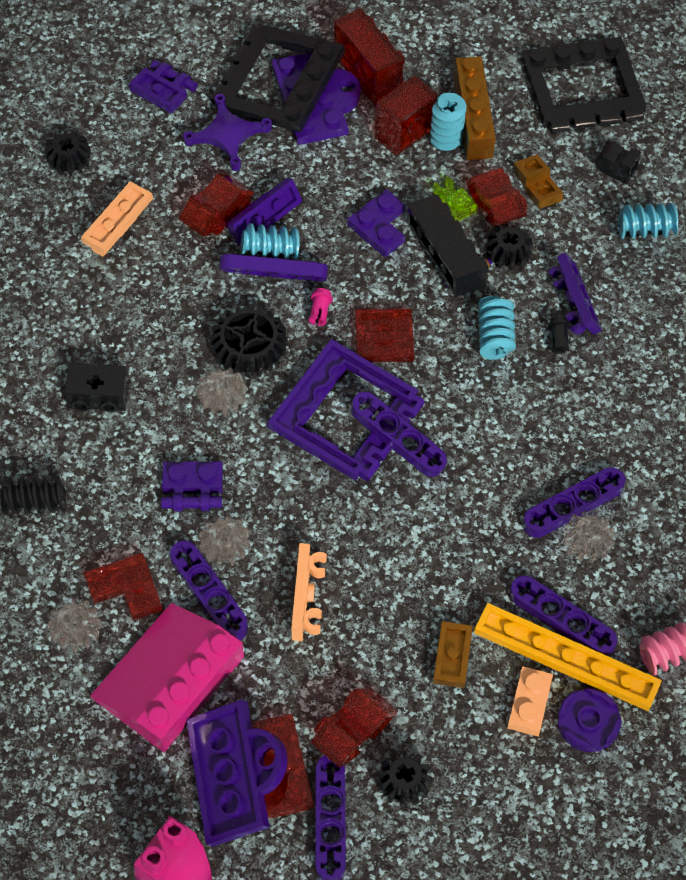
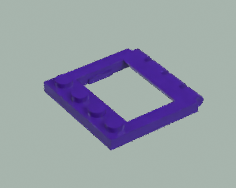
(313, 389)

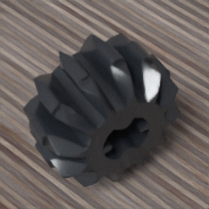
(67, 152)
(509, 246)
(398, 787)

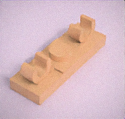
(116, 218)
(305, 592)

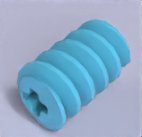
(448, 121)
(647, 220)
(270, 241)
(496, 327)

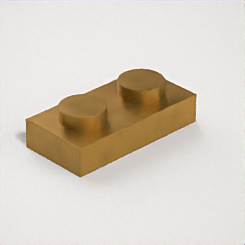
(452, 654)

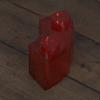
(497, 197)
(216, 205)
(359, 719)

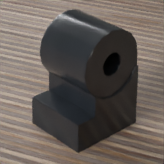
(618, 162)

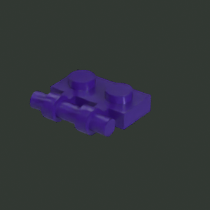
(160, 91)
(192, 478)

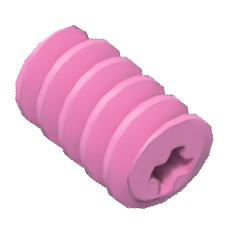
(664, 647)

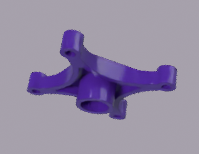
(227, 132)

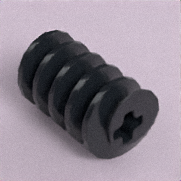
(33, 494)

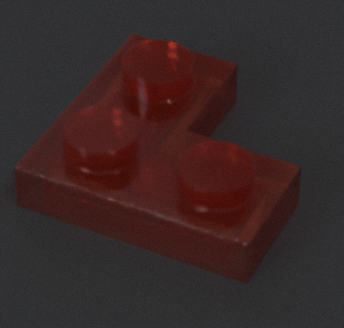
(127, 578)

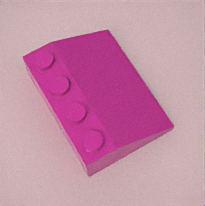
(169, 675)

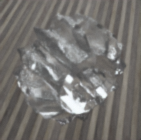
(221, 390)
(600, 534)
(225, 550)
(86, 628)

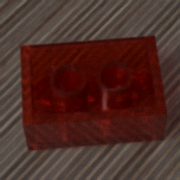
(368, 55)

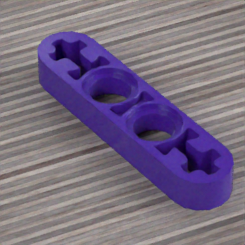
(273, 267)
(401, 430)
(573, 501)
(211, 589)
(565, 612)
(328, 818)

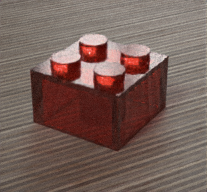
(404, 115)

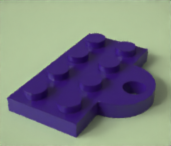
(328, 115)
(233, 771)

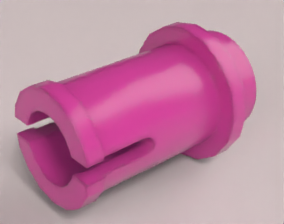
(321, 299)

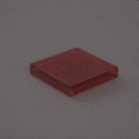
(385, 335)

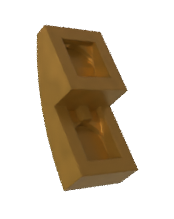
(537, 182)

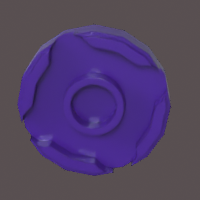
(589, 720)

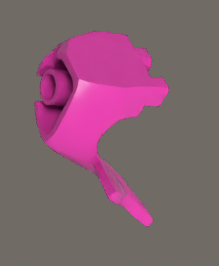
(173, 855)

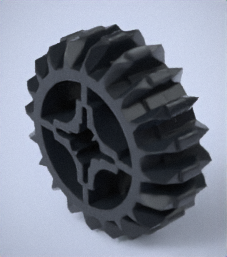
(258, 352)

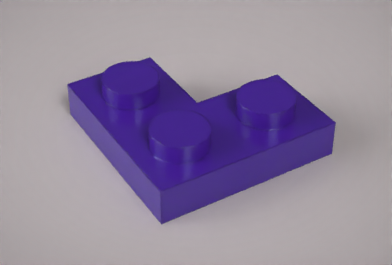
(374, 221)

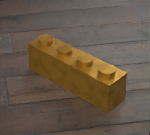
(478, 126)

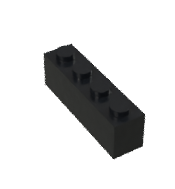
(447, 245)

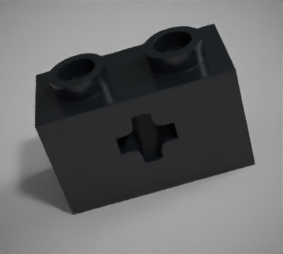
(96, 387)

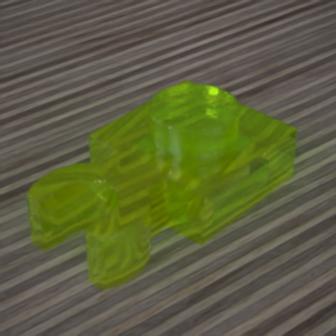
(458, 200)

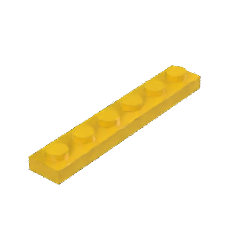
(568, 657)

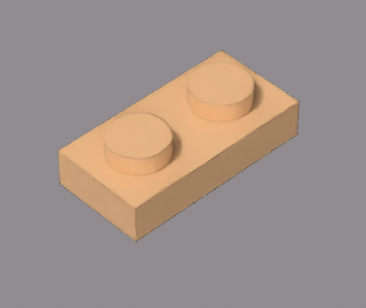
(530, 701)

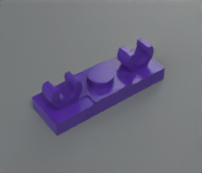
(266, 209)
(576, 295)

